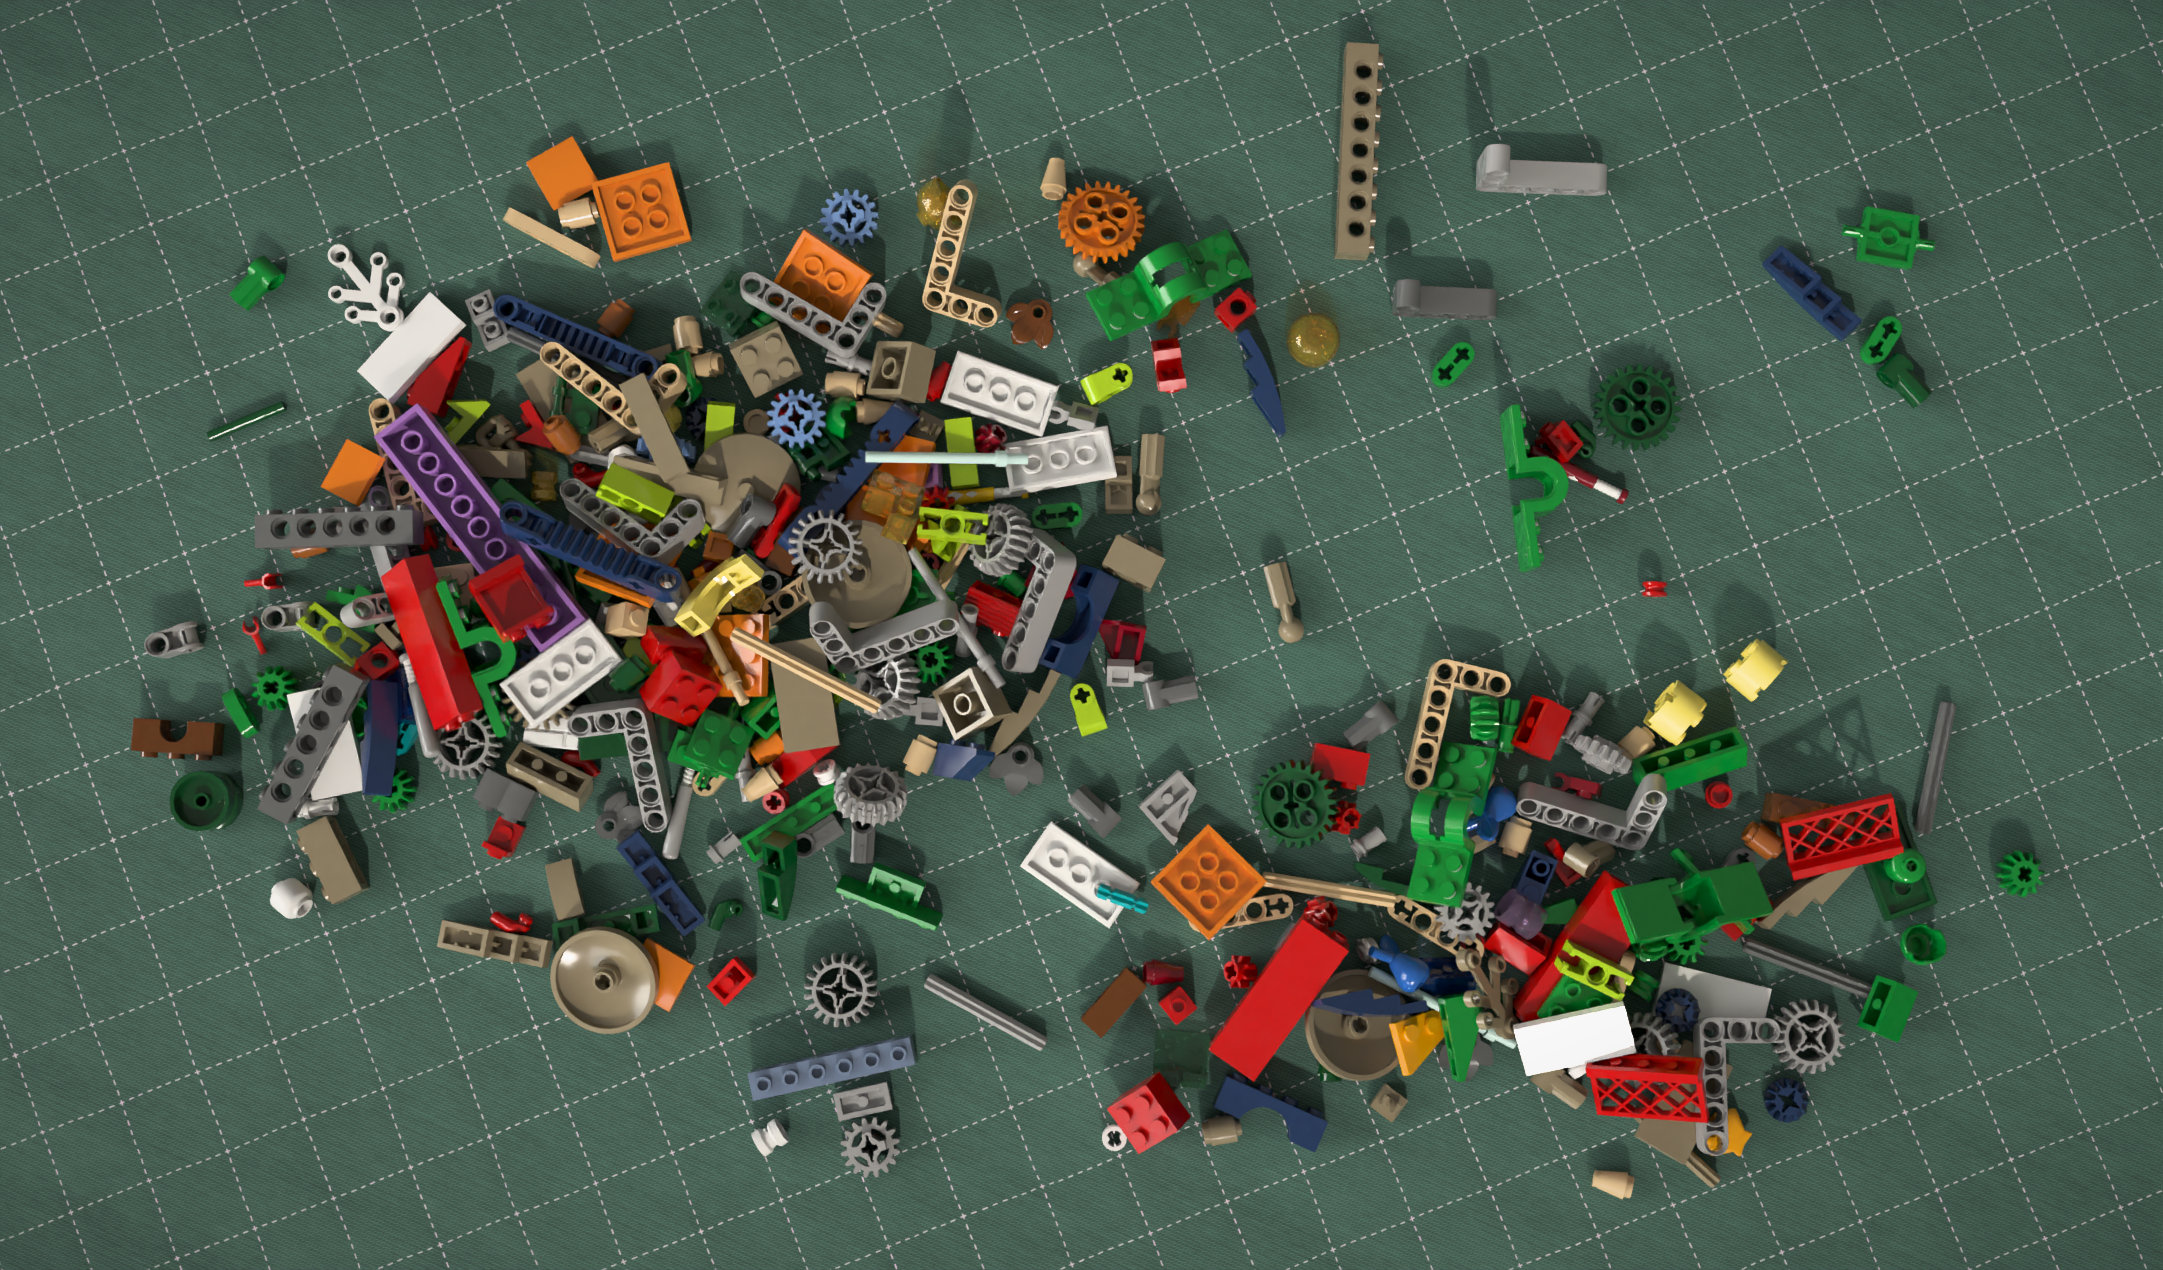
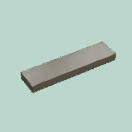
(654, 428)

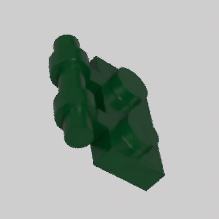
(584, 412)
(826, 450)

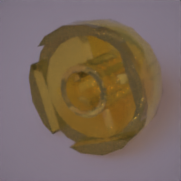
(932, 203)
(1313, 340)

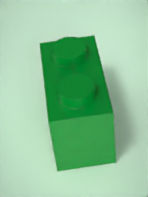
(1887, 1008)

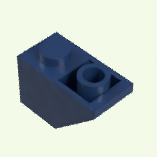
(961, 762)
(1534, 876)

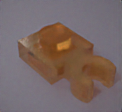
(1180, 312)

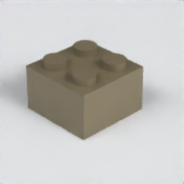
(765, 359)
(901, 371)
(1134, 562)
(971, 703)

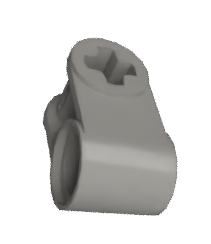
(290, 615)
(179, 640)

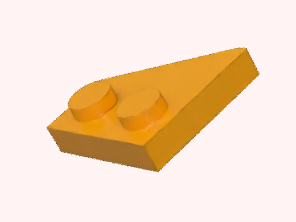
(1416, 1038)

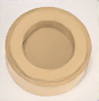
(756, 422)

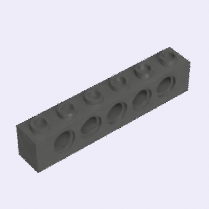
(271, 526)
(352, 685)

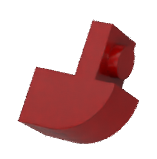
(1168, 365)

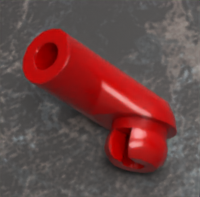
(509, 925)

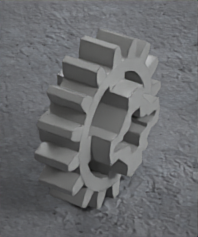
(1602, 754)
(1473, 906)
(858, 1149)

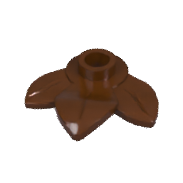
(1029, 326)

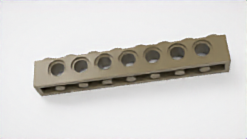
(1357, 57)

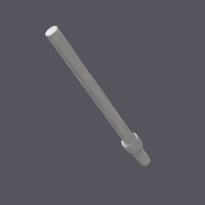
(985, 662)

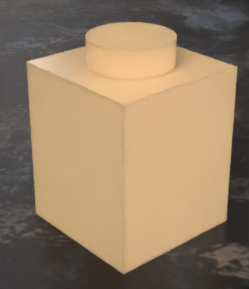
(626, 620)

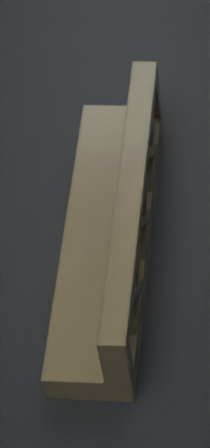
(691, 485)

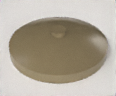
(752, 466)
(876, 585)
(604, 980)
(1349, 1044)

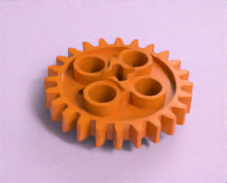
(1101, 222)

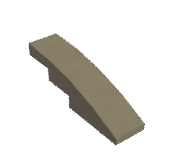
(496, 461)
(1016, 723)
(1814, 889)
(494, 943)

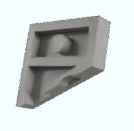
(1169, 805)

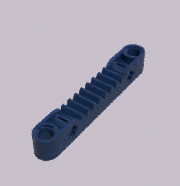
(574, 337)
(897, 423)
(585, 551)

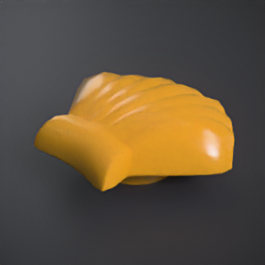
(1736, 1133)

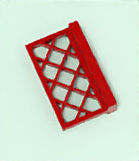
(1842, 853)
(1649, 1069)

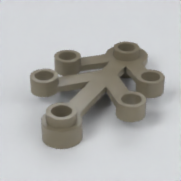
(1503, 1024)

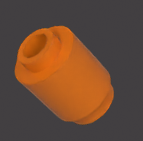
(768, 749)

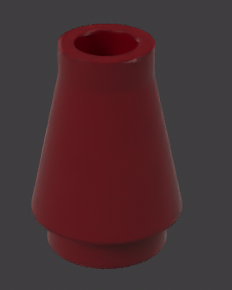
(1161, 972)

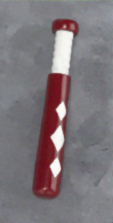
(1582, 476)

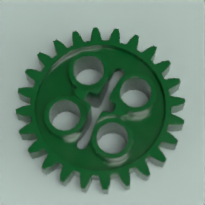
(1654, 391)
(1319, 803)

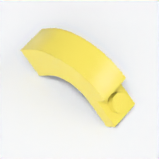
(715, 591)

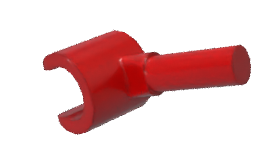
(268, 581)
(253, 631)

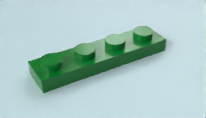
(793, 820)

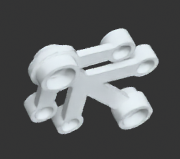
(370, 291)

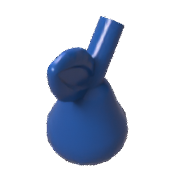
(1499, 806)
(1408, 971)

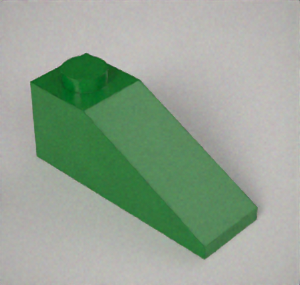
(1459, 1032)

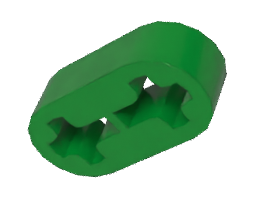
(1886, 343)
(1447, 361)
(1055, 509)
(241, 712)

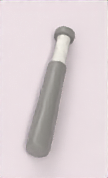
(423, 722)
(678, 819)

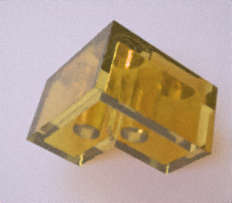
(896, 502)

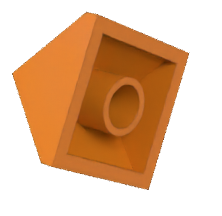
(353, 472)

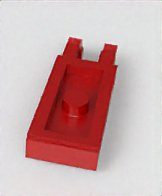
(786, 503)

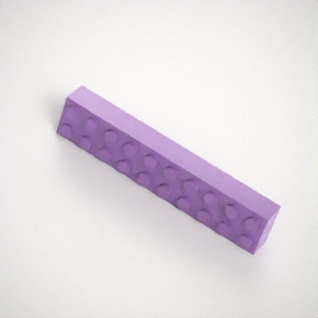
(472, 513)

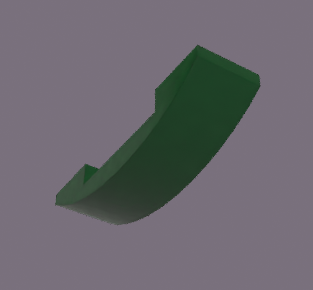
(1375, 874)
(632, 921)

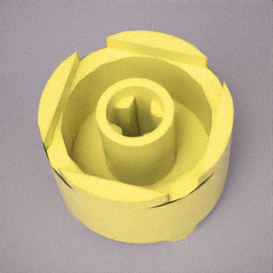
(1756, 670)
(1675, 712)

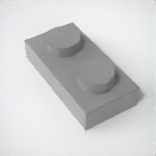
(863, 1101)

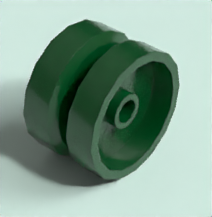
(206, 801)

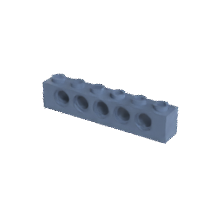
(832, 1067)

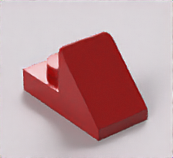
(534, 436)
(731, 980)

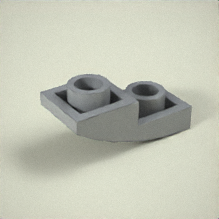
(492, 330)

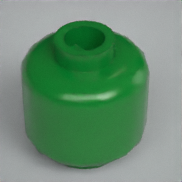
(1906, 867)

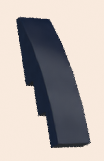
(1810, 293)
(1265, 392)
(380, 740)
(661, 883)
(1363, 1004)

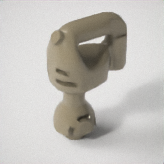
(504, 436)

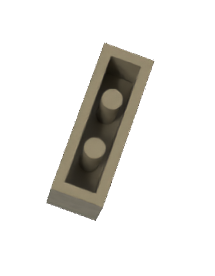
(549, 776)
(332, 860)

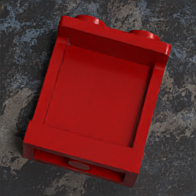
(510, 600)

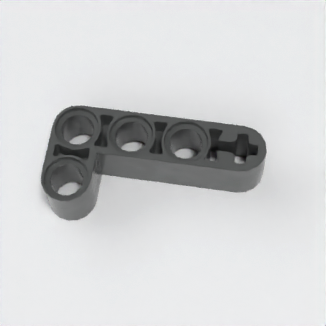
(1420, 301)

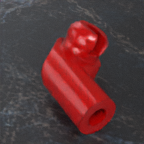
(588, 476)
(572, 759)

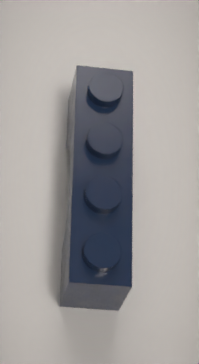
(1093, 595)
(1238, 1097)

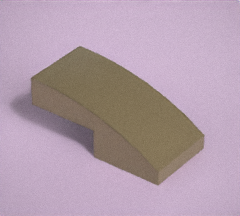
(1119, 489)
(564, 889)

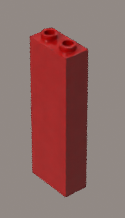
(431, 643)
(1593, 926)
(1279, 996)

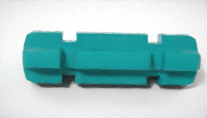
(1122, 898)

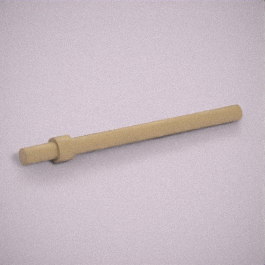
(731, 678)

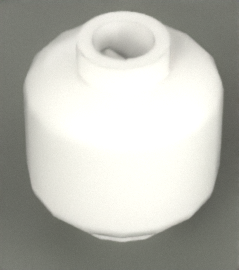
(291, 898)

